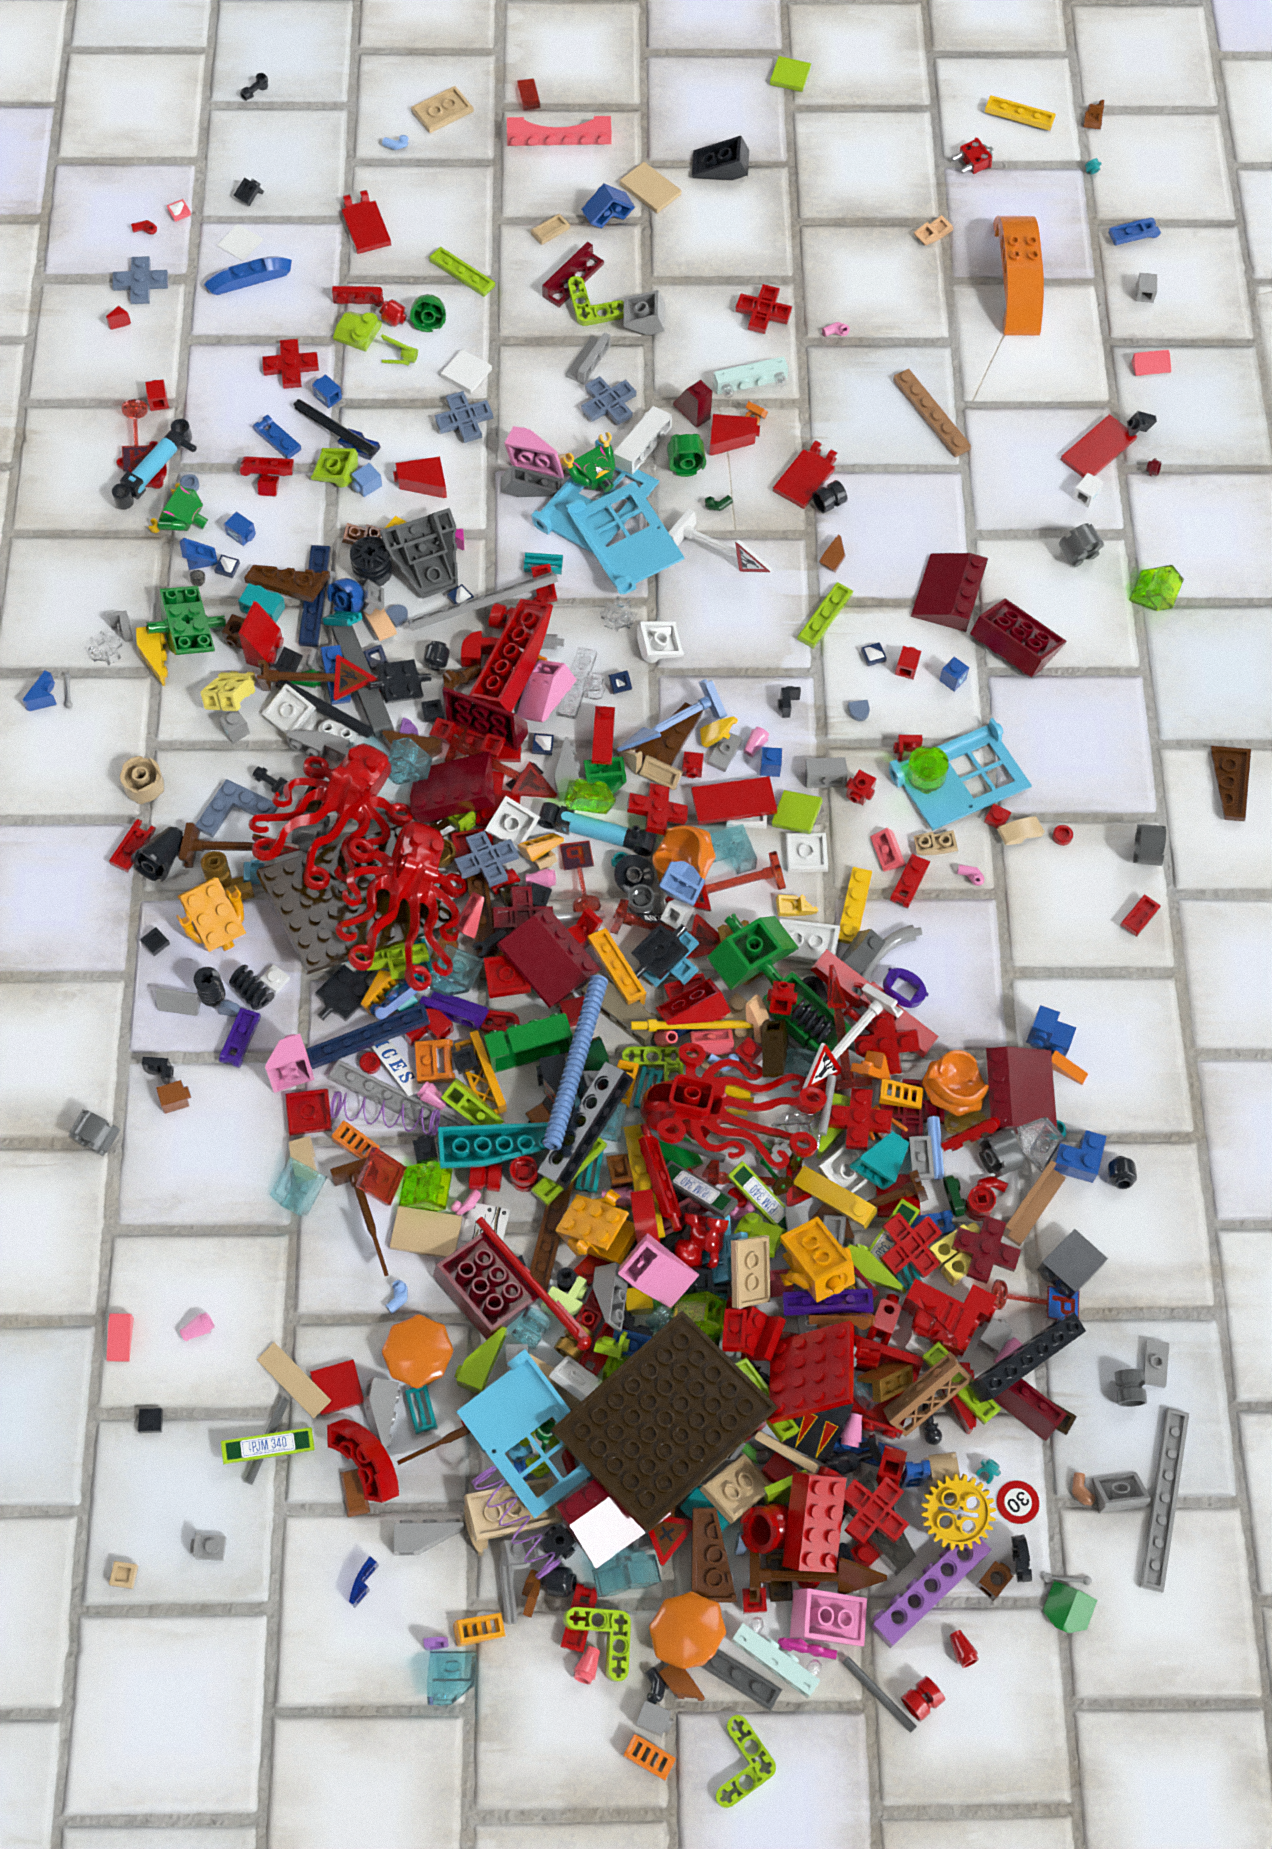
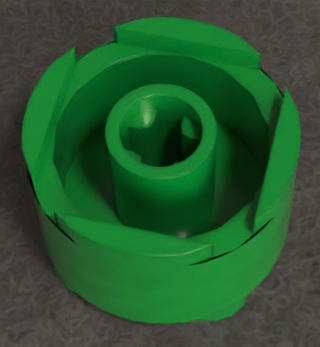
(686, 454)

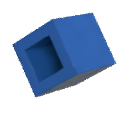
(327, 391)
(240, 528)
(954, 674)
(771, 762)

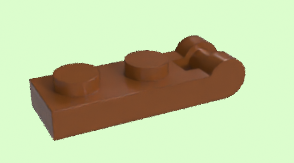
(862, 1320)

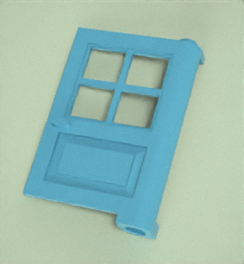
(556, 518)
(637, 554)
(953, 798)
(508, 1414)

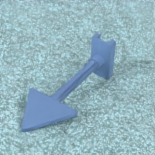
(710, 701)

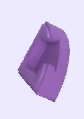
(408, 727)
(435, 1643)

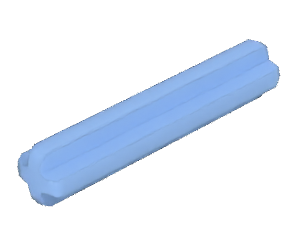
(935, 1132)

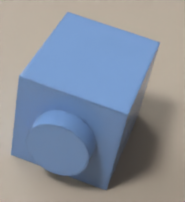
(366, 480)

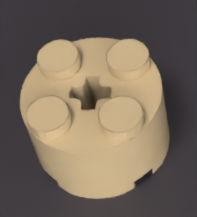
(142, 779)
(942, 1465)

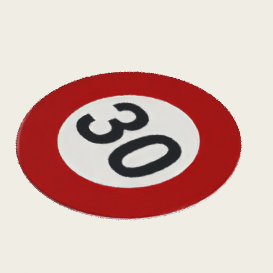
(1018, 1502)

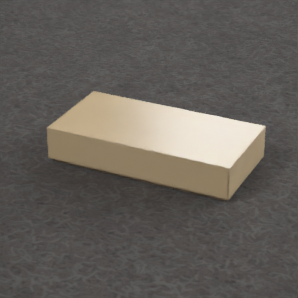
(550, 229)
(660, 772)

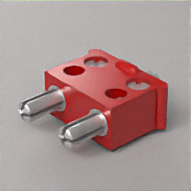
(975, 156)

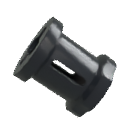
(565, 1273)

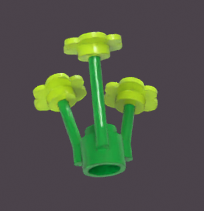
(543, 1434)

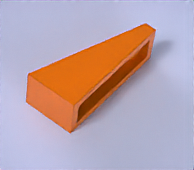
(1068, 1068)

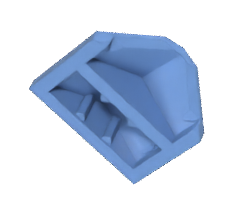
(682, 882)

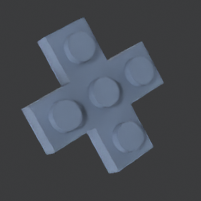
(140, 280)
(608, 400)
(463, 416)
(486, 859)

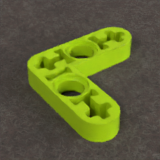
(591, 310)
(668, 1065)
(609, 1626)
(752, 1770)

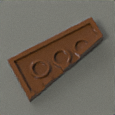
(288, 581)
(672, 739)
(1232, 778)
(709, 1558)

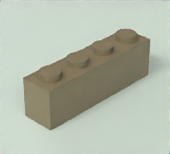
(621, 1014)

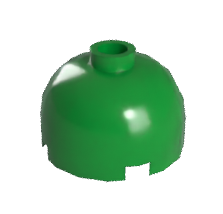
(428, 313)

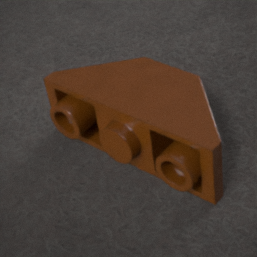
(430, 745)

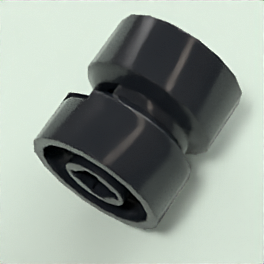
(828, 497)

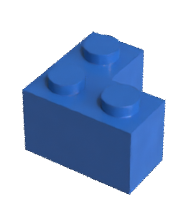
(607, 203)
(1049, 1032)
(1081, 1162)

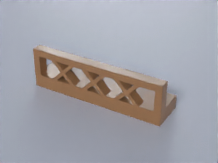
(1034, 1204)
(923, 1392)

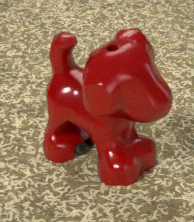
(701, 1239)

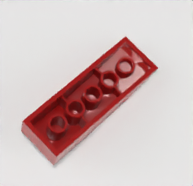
(513, 656)

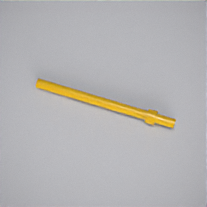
(653, 1025)

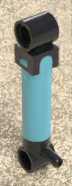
(134, 482)
(568, 821)

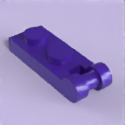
(240, 1037)

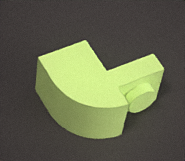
(570, 1300)

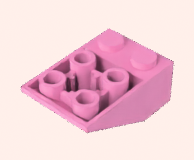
(544, 690)
(657, 1271)

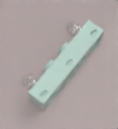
(750, 375)
(779, 1663)

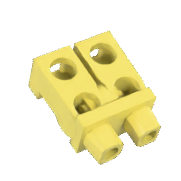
(228, 691)
(958, 1266)

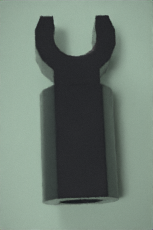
(490, 942)

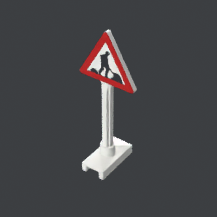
(747, 559)
(825, 1060)

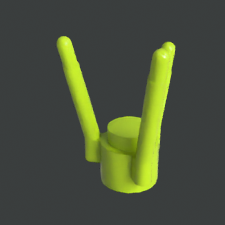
(408, 353)

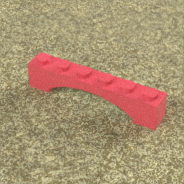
(593, 132)

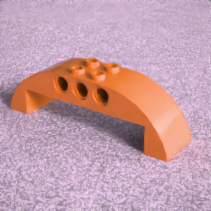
(1021, 273)

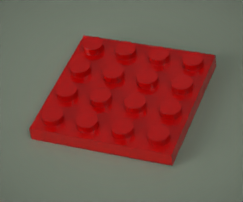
(812, 1372)

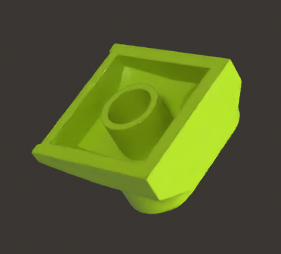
(357, 329)
(336, 466)
(754, 1226)

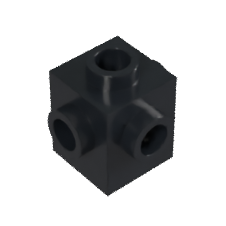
(550, 1544)

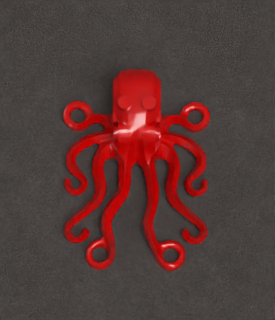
(350, 793)
(407, 875)
(699, 1107)

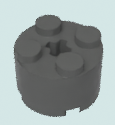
(1081, 544)
(307, 834)
(1149, 844)
(94, 1132)
(1001, 1152)

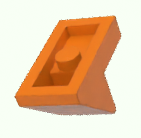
(873, 1066)

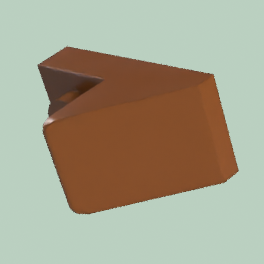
(619, 1171)

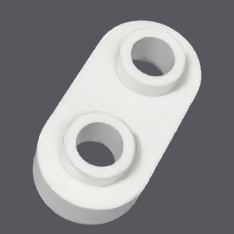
(338, 730)

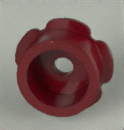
(1154, 467)

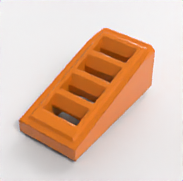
(352, 1131)
(645, 1765)

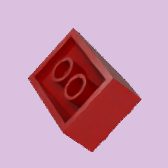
(260, 636)
(696, 1005)

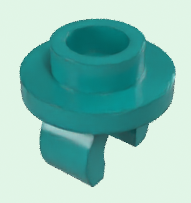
(990, 1467)

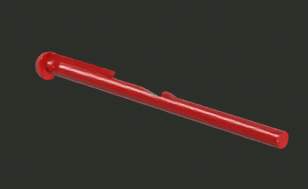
(584, 1341)

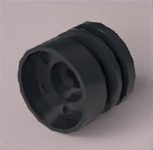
(370, 561)

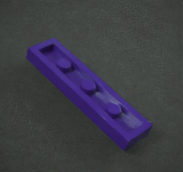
(844, 1302)

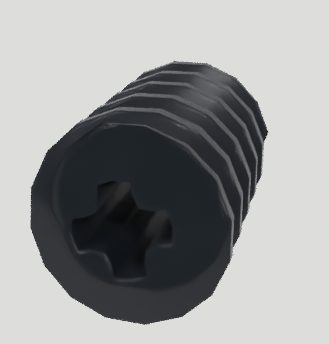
(209, 986)
(250, 988)
(811, 1021)

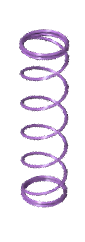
(432, 1132)
(546, 1568)

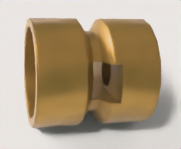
(216, 865)
(567, 1345)

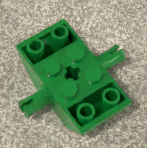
(185, 621)
(751, 950)

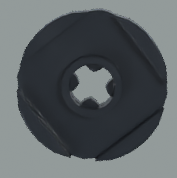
(1021, 1556)

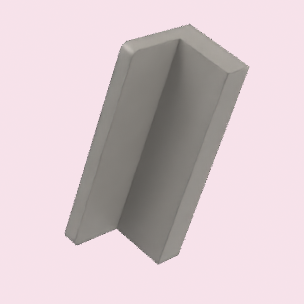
(589, 358)

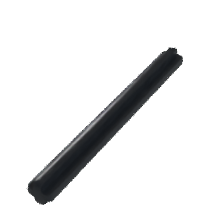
(335, 427)
(331, 711)

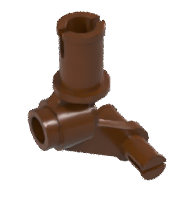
(453, 679)

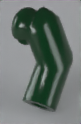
(711, 504)

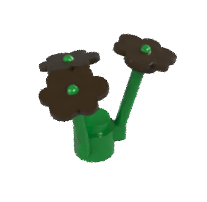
(781, 1184)

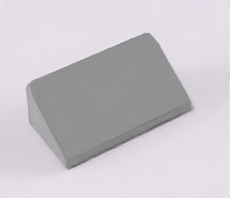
(178, 1001)

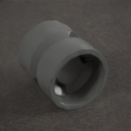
(640, 900)
(1131, 1389)

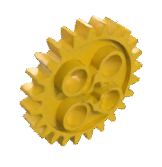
(953, 1531)

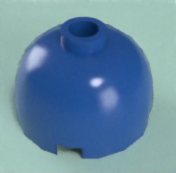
(346, 595)

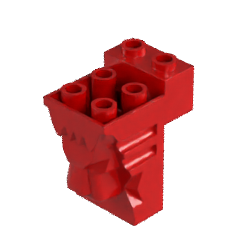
(946, 1318)

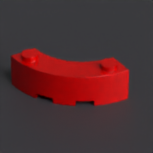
(369, 1455)

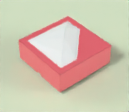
(178, 210)

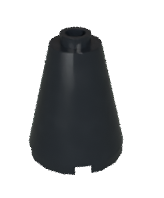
(158, 854)

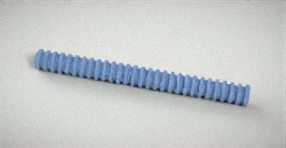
(575, 1062)

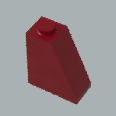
(695, 403)

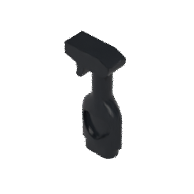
(849, 1461)

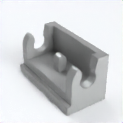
(826, 772)

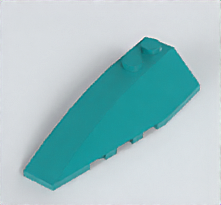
(487, 1143)

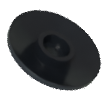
(639, 866)

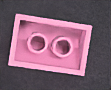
(289, 1064)

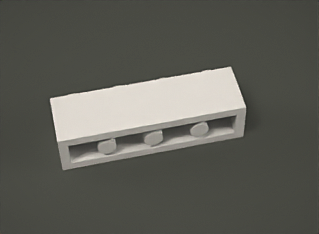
(642, 439)

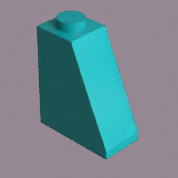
(882, 1161)

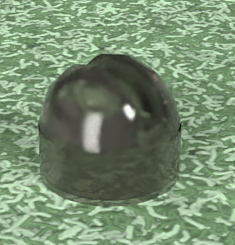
(197, 578)

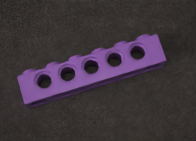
(892, 1632)

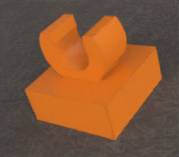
(755, 410)

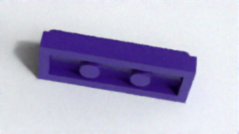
(457, 1009)

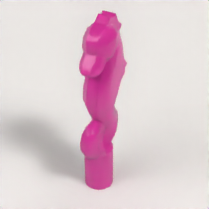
(801, 1646)

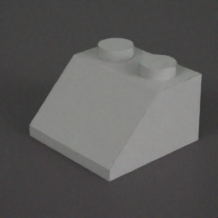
(645, 313)

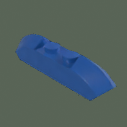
(248, 274)

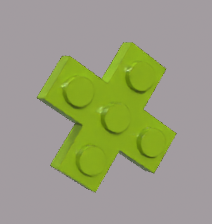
(395, 960)

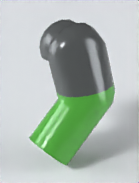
(758, 1456)

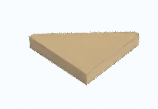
(631, 758)

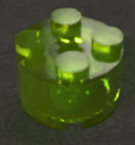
(927, 769)

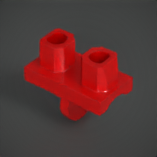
(866, 1357)

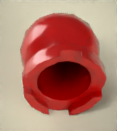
(765, 1527)

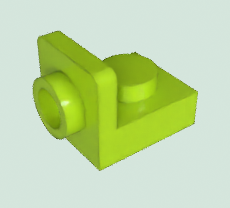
(463, 821)
(612, 1348)

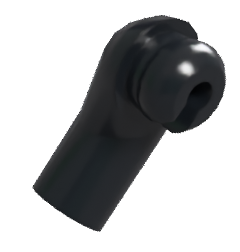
(657, 1688)

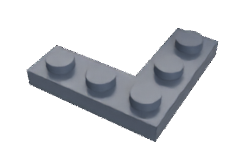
(226, 798)

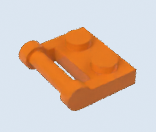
(427, 1061)

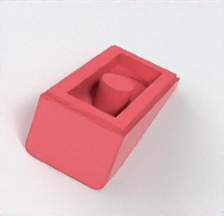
(471, 915)
(119, 1337)

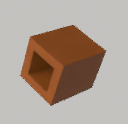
(173, 1096)

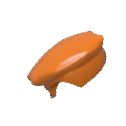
(686, 845)
(955, 1083)
(417, 1351)
(687, 1630)

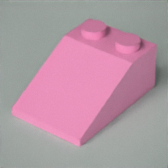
(532, 453)
(828, 1617)

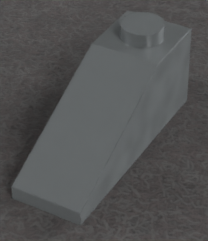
(528, 483)
(862, 950)

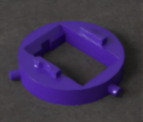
(911, 978)

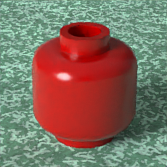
(393, 313)

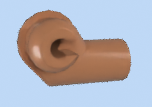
(1080, 1492)

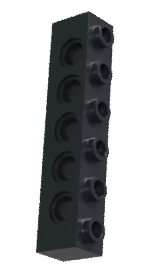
(586, 1125)
(1026, 1357)

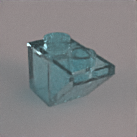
(799, 1061)

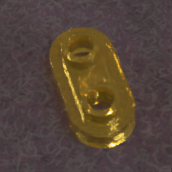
(963, 1122)

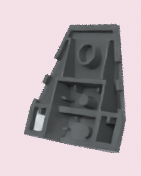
(425, 551)

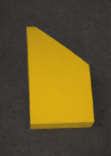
(716, 731)
(794, 906)

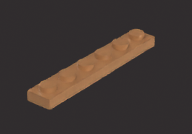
(932, 412)

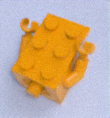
(211, 916)
(597, 1228)
(816, 1260)

